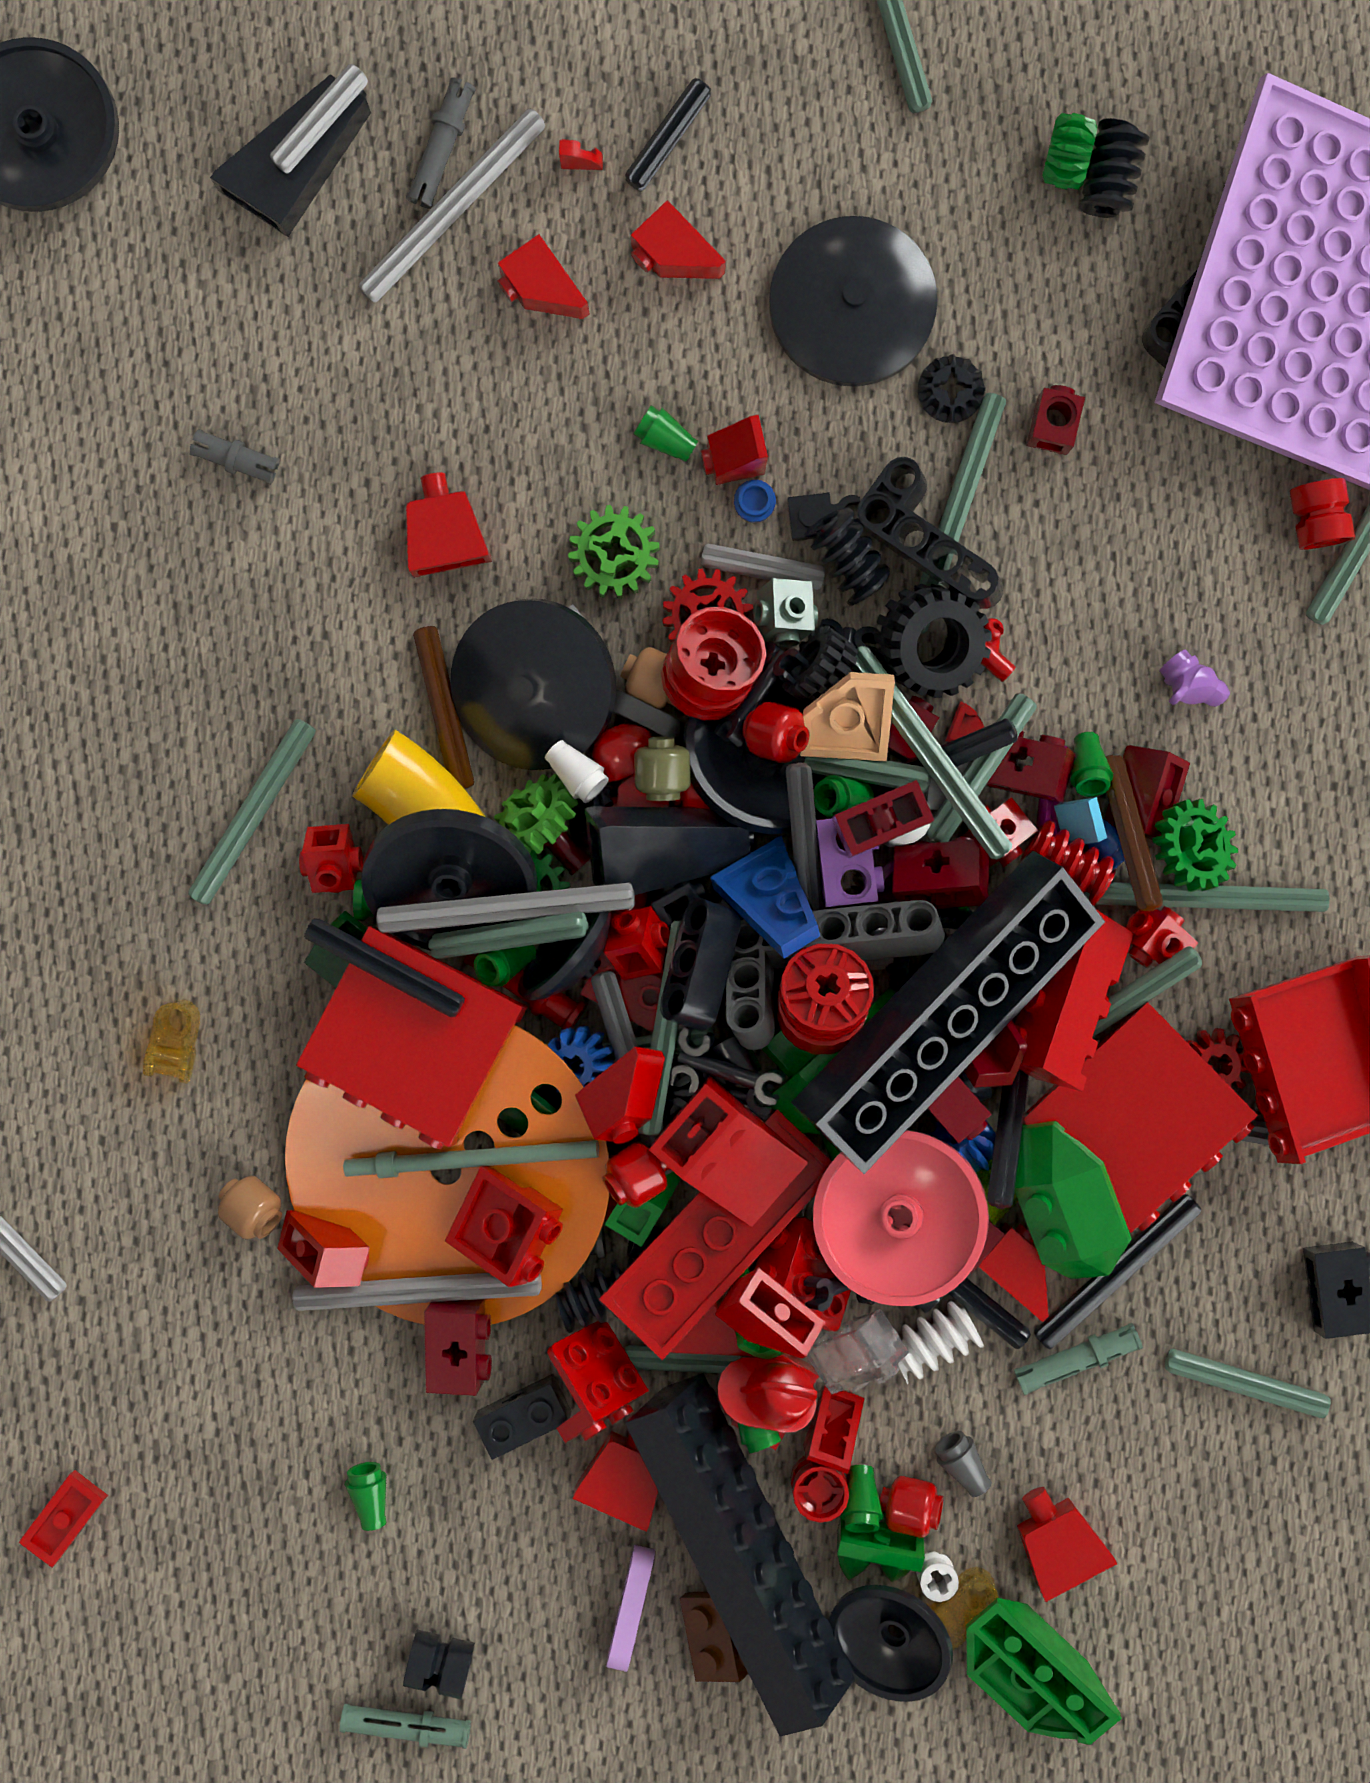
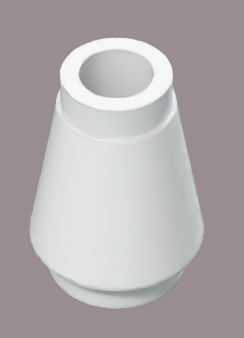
(577, 772)

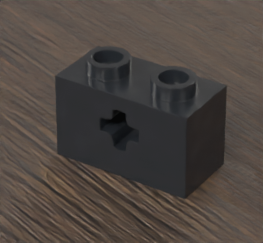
(1326, 1271)
(522, 1416)

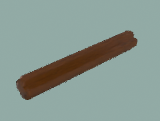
(442, 706)
(1132, 837)

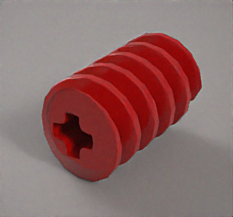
(1083, 868)

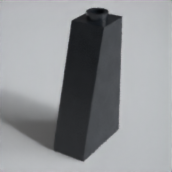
(284, 197)
(661, 845)

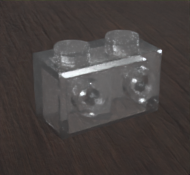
(858, 1353)

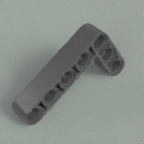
(857, 925)

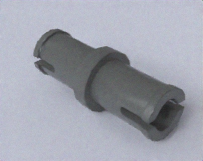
(234, 456)

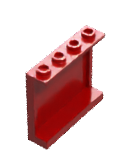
(405, 1053)
(1310, 1057)
(1148, 1113)

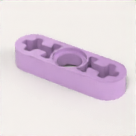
(631, 1608)

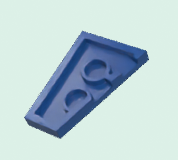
(769, 897)

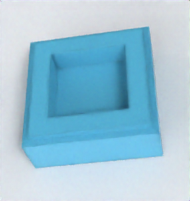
(1082, 820)

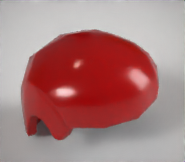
(617, 748)

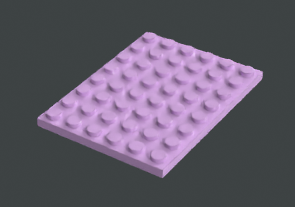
(1283, 289)

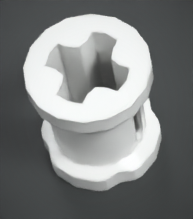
(947, 1587)

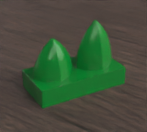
(893, 1550)

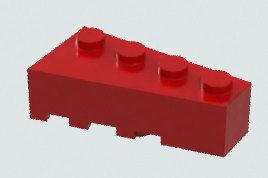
(1066, 1010)

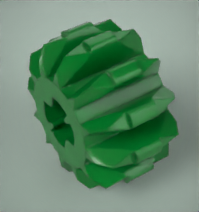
(1070, 151)

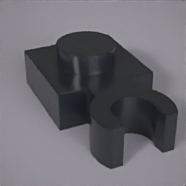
(810, 508)

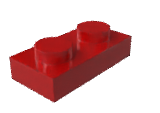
(63, 1518)

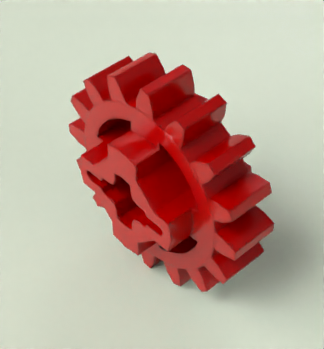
(692, 603)

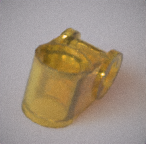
(171, 1050)
(962, 1606)

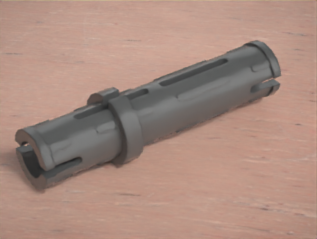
(447, 126)

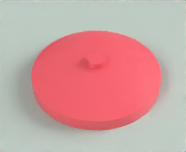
(905, 1224)

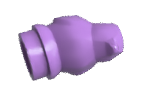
(1193, 682)

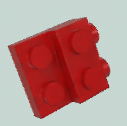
(505, 1227)

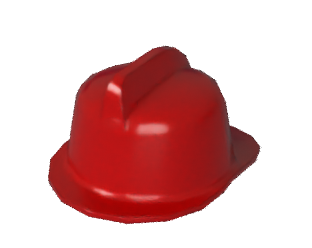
(767, 1394)

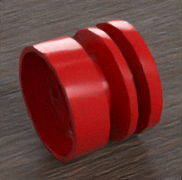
(713, 663)
(829, 1021)

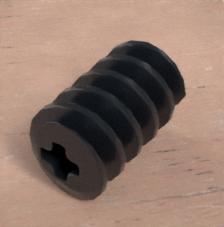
(1112, 167)
(850, 554)
(584, 1299)

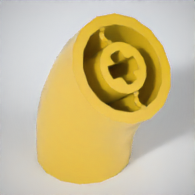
(409, 780)

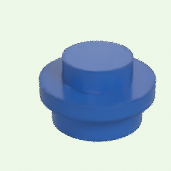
(754, 501)

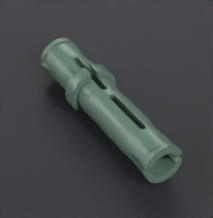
(1078, 1358)
(355, 1717)

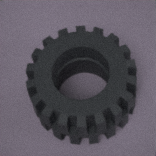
(962, 649)

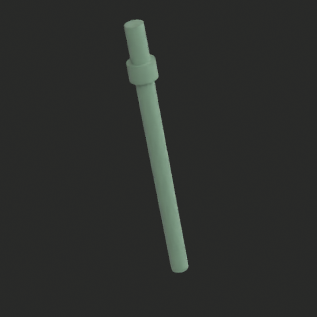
(391, 1164)

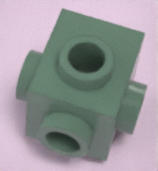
(785, 611)

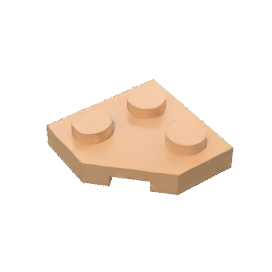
(851, 718)

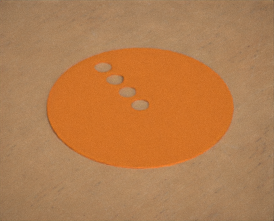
(412, 1213)

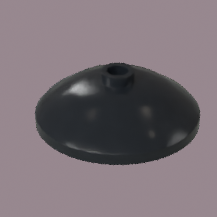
(565, 962)
(892, 1642)

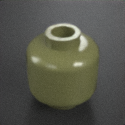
(662, 769)

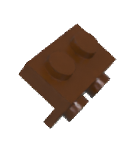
(709, 1642)

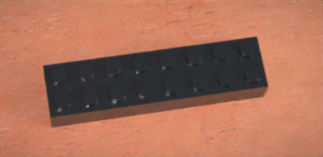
(949, 1011)
(741, 1554)

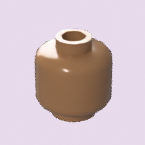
(644, 677)
(249, 1207)

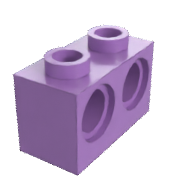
(835, 863)

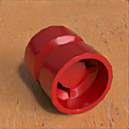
(1322, 513)
(818, 1490)

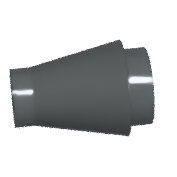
(961, 1460)

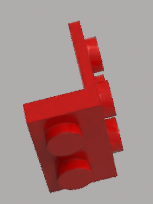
(794, 1258)
(598, 1379)

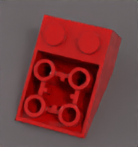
(728, 1153)

